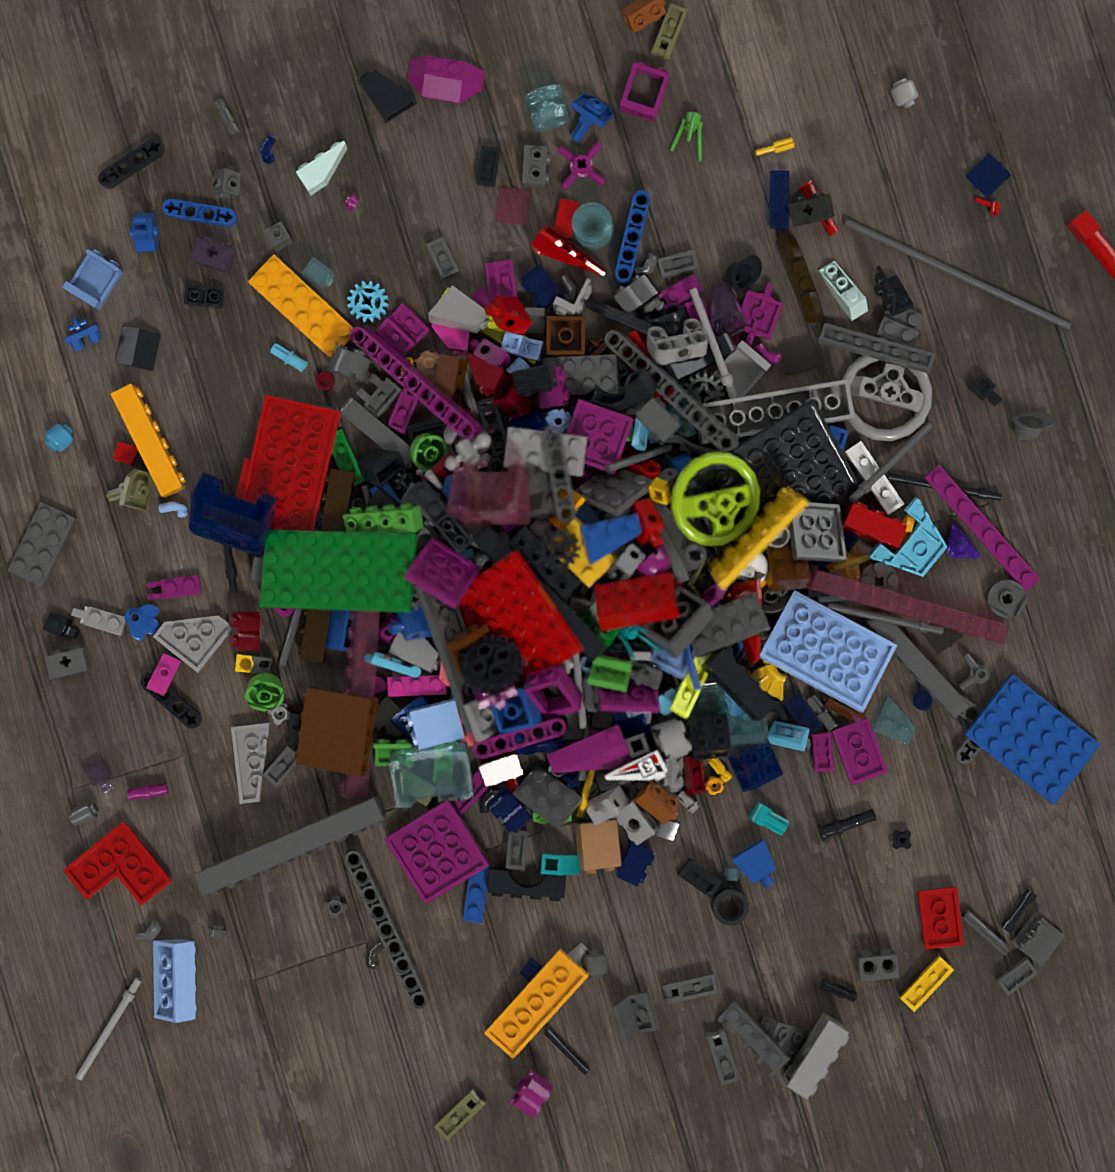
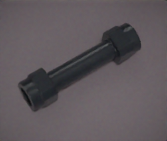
(1009, 924)

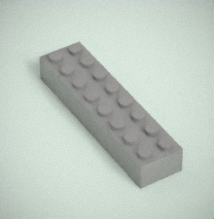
(753, 413)

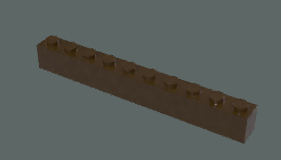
(337, 503)

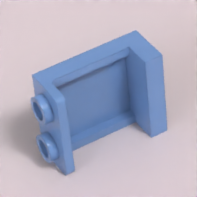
(94, 279)

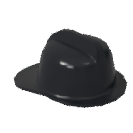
(743, 273)

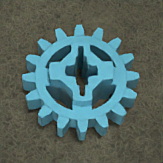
(361, 306)

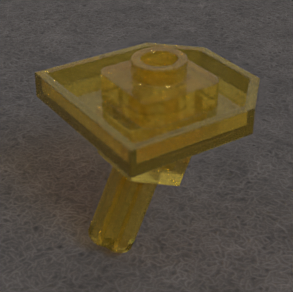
(850, 566)

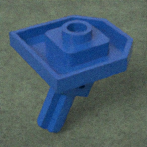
(591, 111)

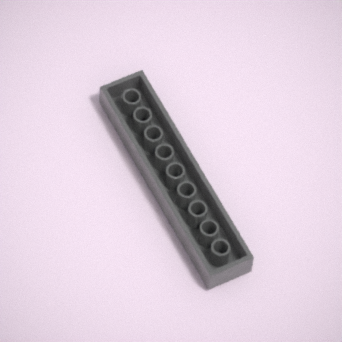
(290, 845)

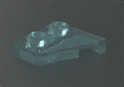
(894, 723)

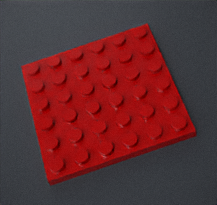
(518, 608)

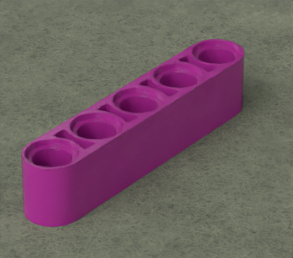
(512, 744)

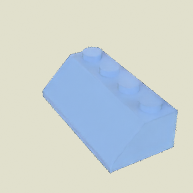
(174, 980)

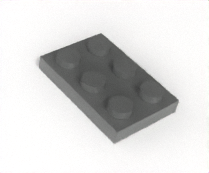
(547, 797)

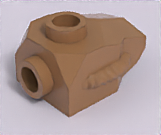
(427, 364)

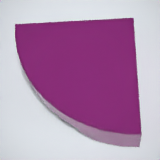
(380, 684)

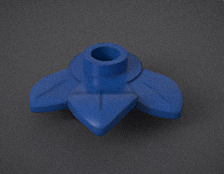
(145, 623)

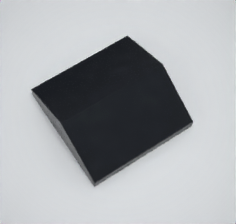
(138, 348)

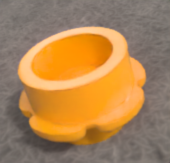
(719, 785)

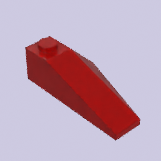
(559, 248)
(739, 590)

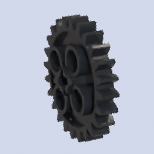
(508, 668)

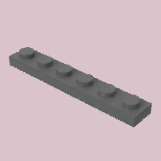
(877, 348)

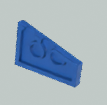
(608, 535)

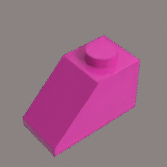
(454, 339)

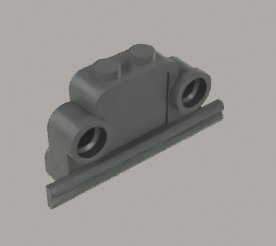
(683, 553)

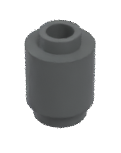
(83, 813)

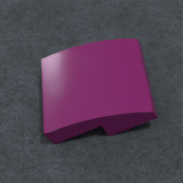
(403, 329)

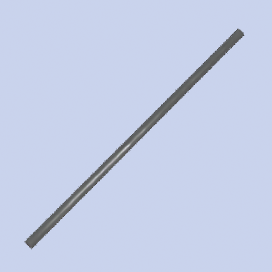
(957, 274)

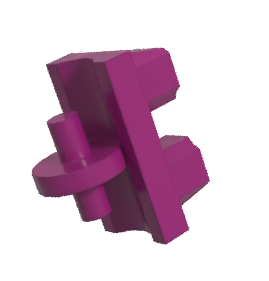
(384, 633)

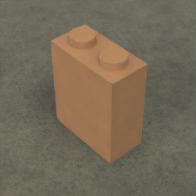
(597, 846)

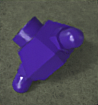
(960, 544)

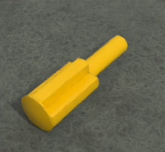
(777, 146)

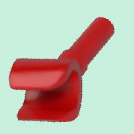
(994, 206)

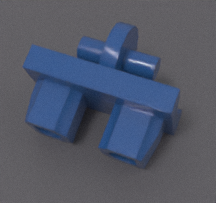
(75, 338)

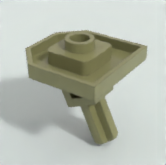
(135, 491)

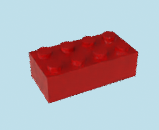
(636, 601)

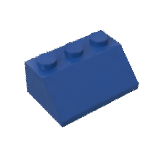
(338, 630)

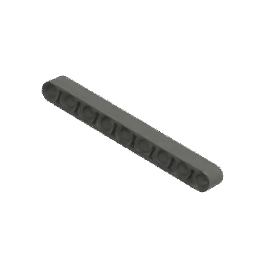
(679, 394)
(386, 938)

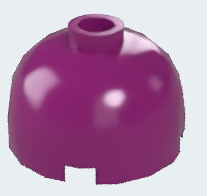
(656, 563)

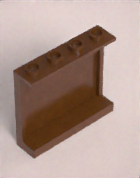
(336, 731)

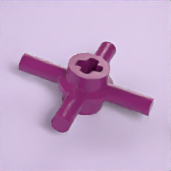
(583, 172)

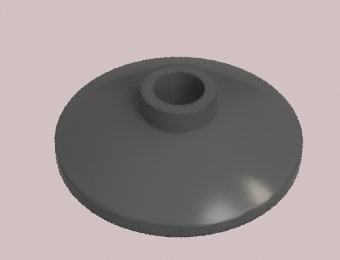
(777, 603)

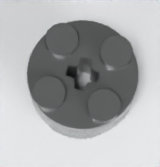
(349, 364)

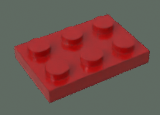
(940, 917)

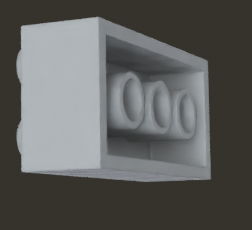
(529, 449)
(815, 1056)

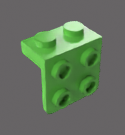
(384, 748)

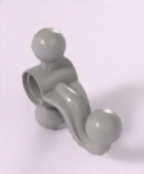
(469, 454)

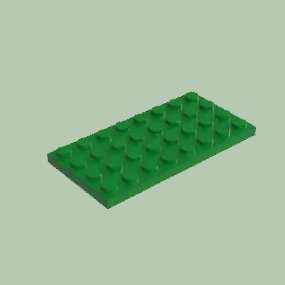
(338, 571)

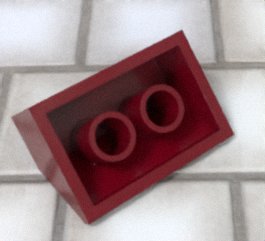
(486, 376)

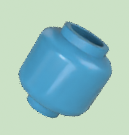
(58, 437)

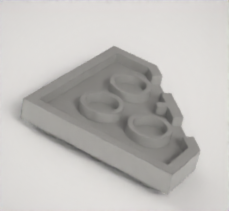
(194, 638)

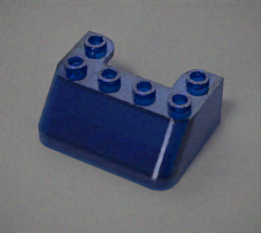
(229, 518)

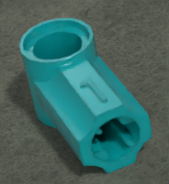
(765, 817)

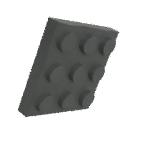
(614, 491)
(818, 533)

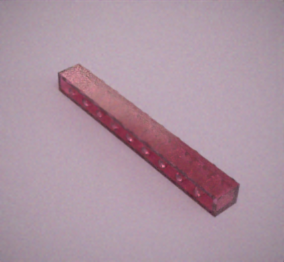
(361, 682)

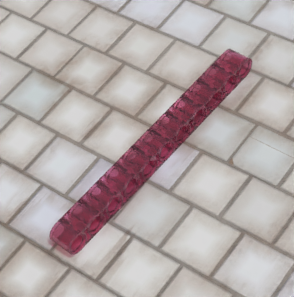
(908, 606)

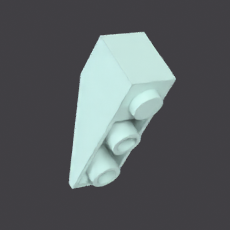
(319, 171)
(844, 290)

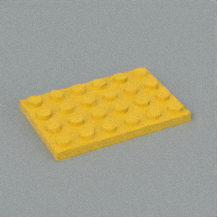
(765, 528)

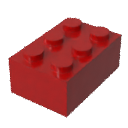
(873, 525)

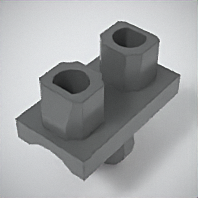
(645, 674)

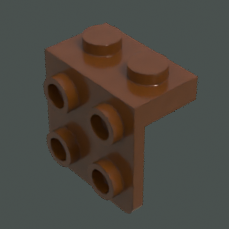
(463, 640)

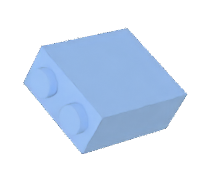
(435, 724)

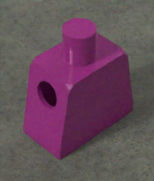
(491, 353)

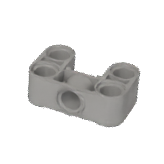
(680, 347)

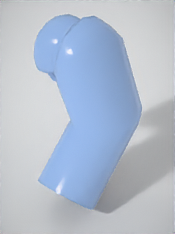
(173, 506)

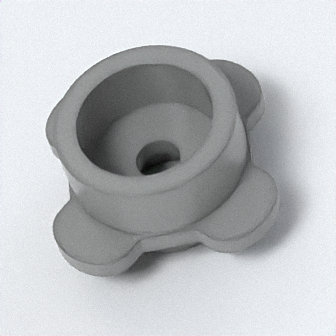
(275, 713)

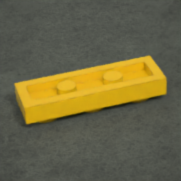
(926, 983)

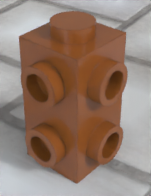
(642, 13)
(658, 802)

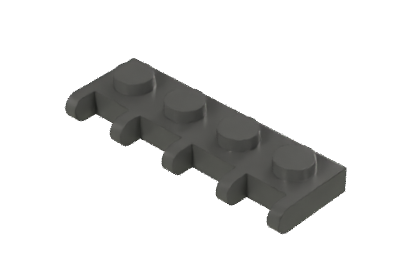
(755, 1037)

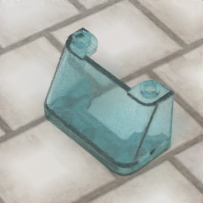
(431, 772)

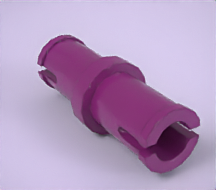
(147, 791)

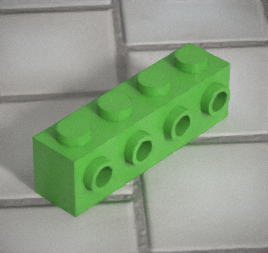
(384, 520)

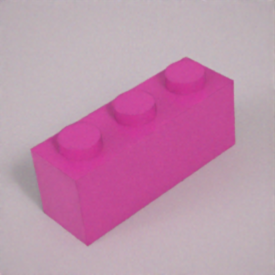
(416, 686)

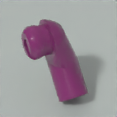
(771, 358)

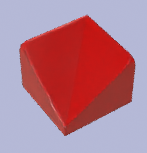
(126, 453)

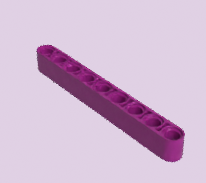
(423, 384)

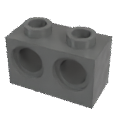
(877, 971)

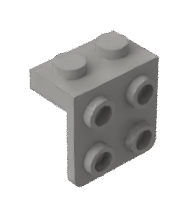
(566, 308)
(673, 780)

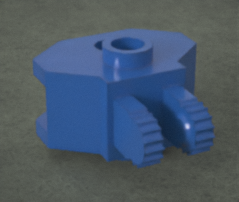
(145, 232)

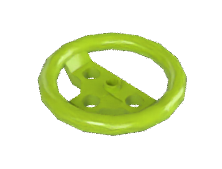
(717, 502)

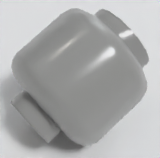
(904, 93)

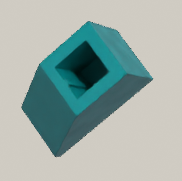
(559, 864)

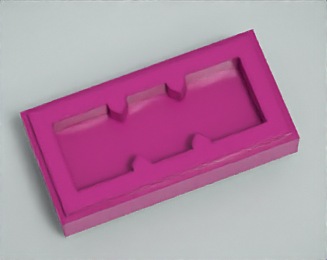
(163, 674)

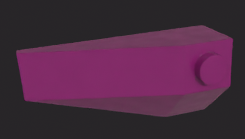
(596, 752)

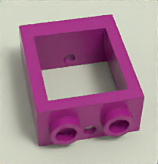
(638, 109)
(556, 706)

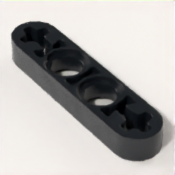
(129, 160)
(169, 704)

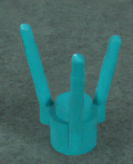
(631, 632)

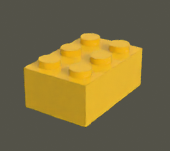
(581, 569)

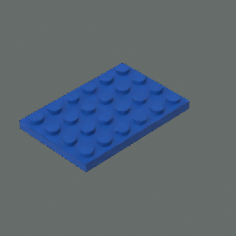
(1032, 739)

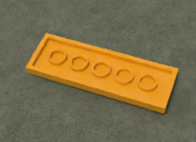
(301, 305)
(536, 1003)

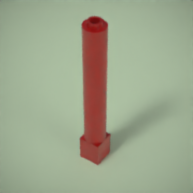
(1086, 231)

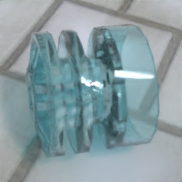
(547, 108)
(599, 217)

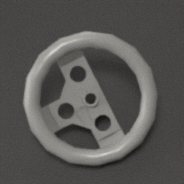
(919, 403)

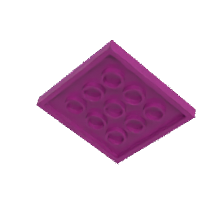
(437, 851)

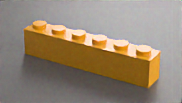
(148, 441)

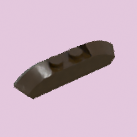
(799, 278)

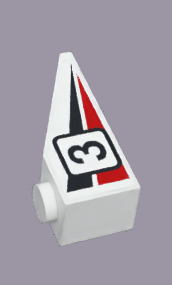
(644, 768)

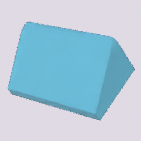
(788, 735)

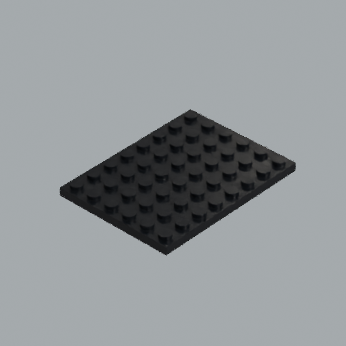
(791, 453)

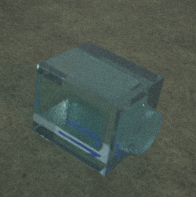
(318, 273)

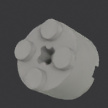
(671, 740)

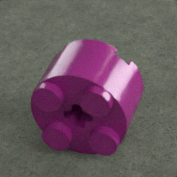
(531, 1094)

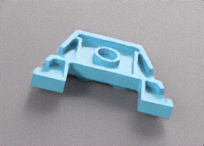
(919, 548)

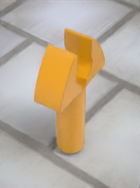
(909, 522)

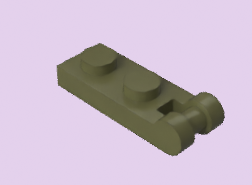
(669, 31)
(459, 1115)

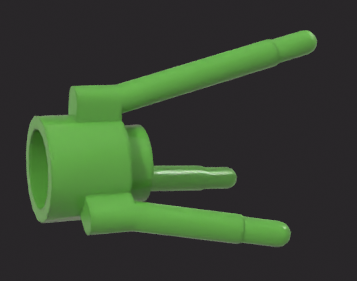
(691, 123)

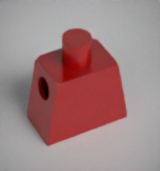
(509, 314)
(650, 522)

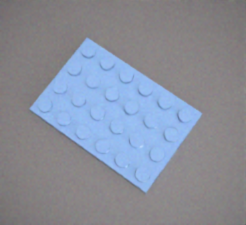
(828, 651)

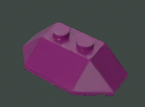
(445, 79)

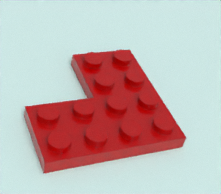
(120, 856)

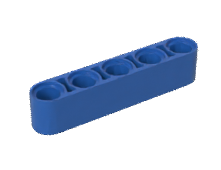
(632, 228)

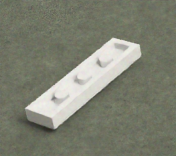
(866, 467)

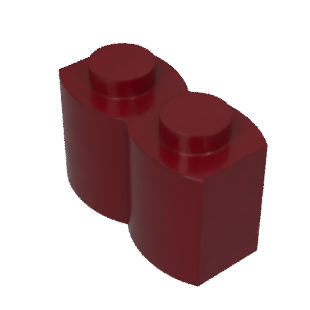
(245, 630)

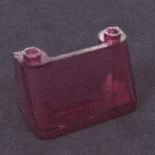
(490, 496)

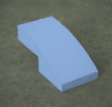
(522, 346)

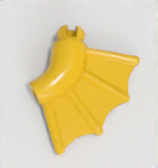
(771, 679)

